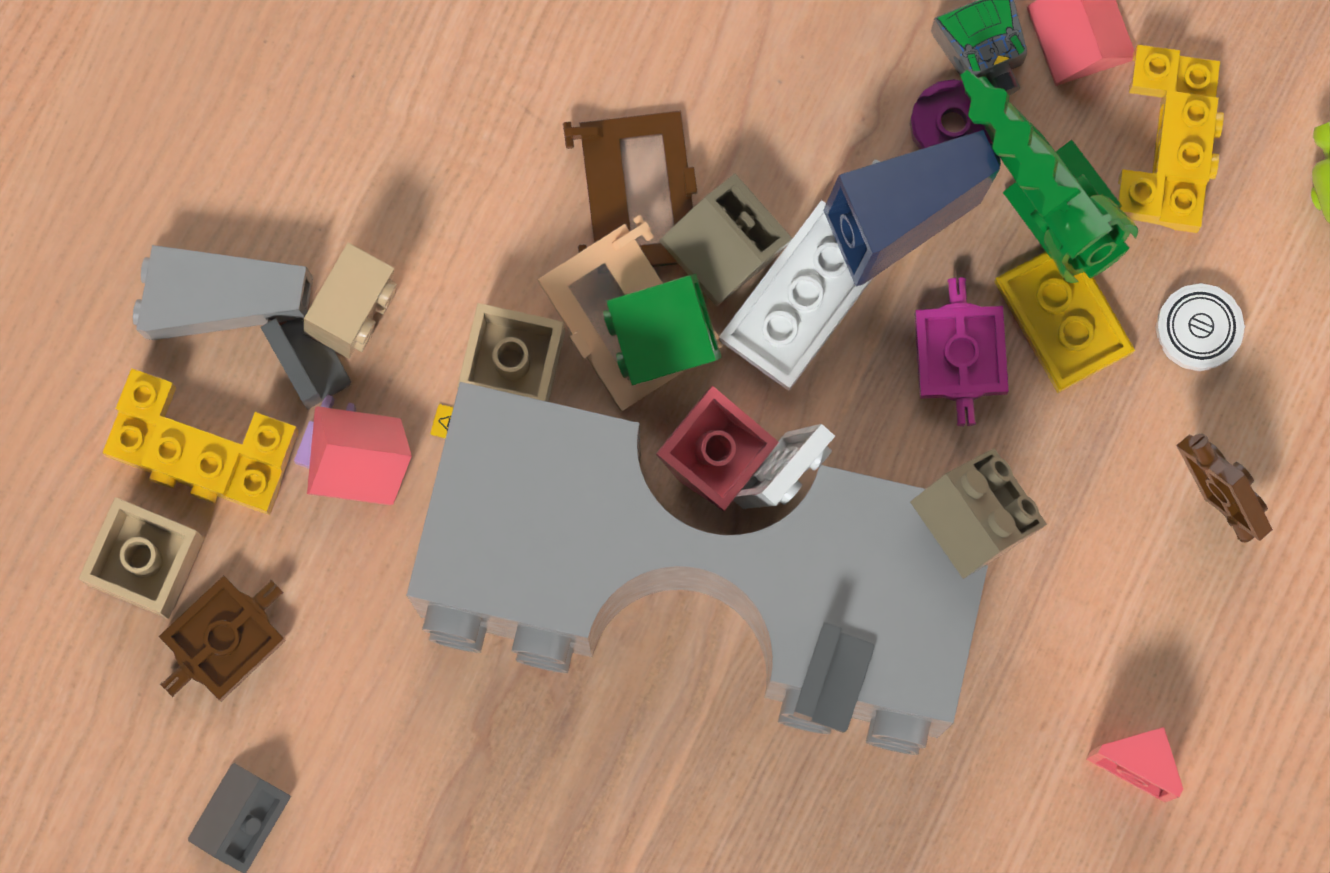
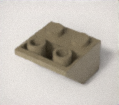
(726, 239)
(978, 512)

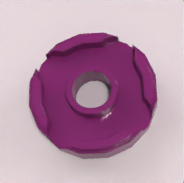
(932, 105)

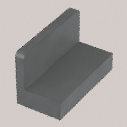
(308, 363)
(834, 679)
(238, 818)

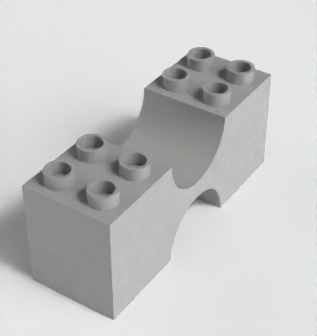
(553, 532)

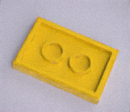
(1064, 321)

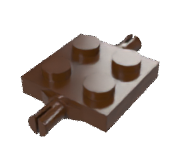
(1226, 487)
(222, 638)

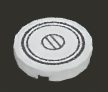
(1200, 327)

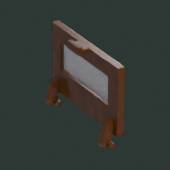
(633, 171)

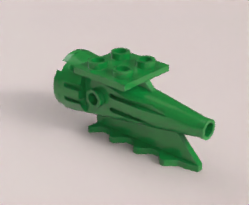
(1053, 190)

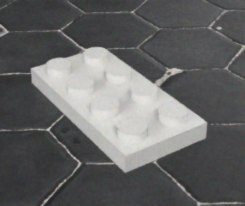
(795, 304)
(779, 473)

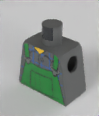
(983, 40)

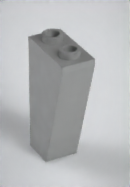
(216, 292)

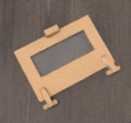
(580, 294)

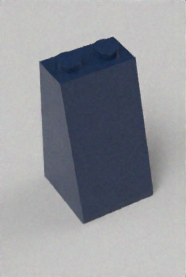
(906, 200)

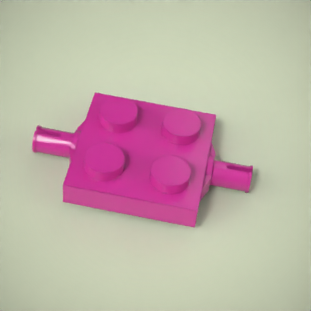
(961, 352)

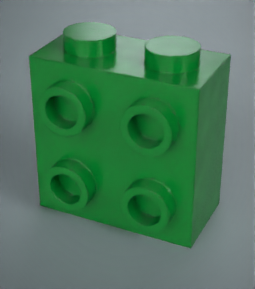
(662, 330)

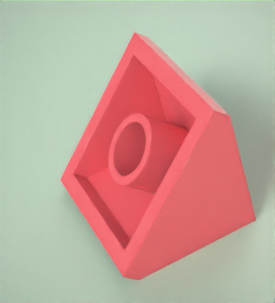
(1080, 36)
(716, 449)
(357, 456)
(1143, 762)

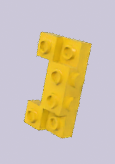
(1184, 139)
(186, 455)

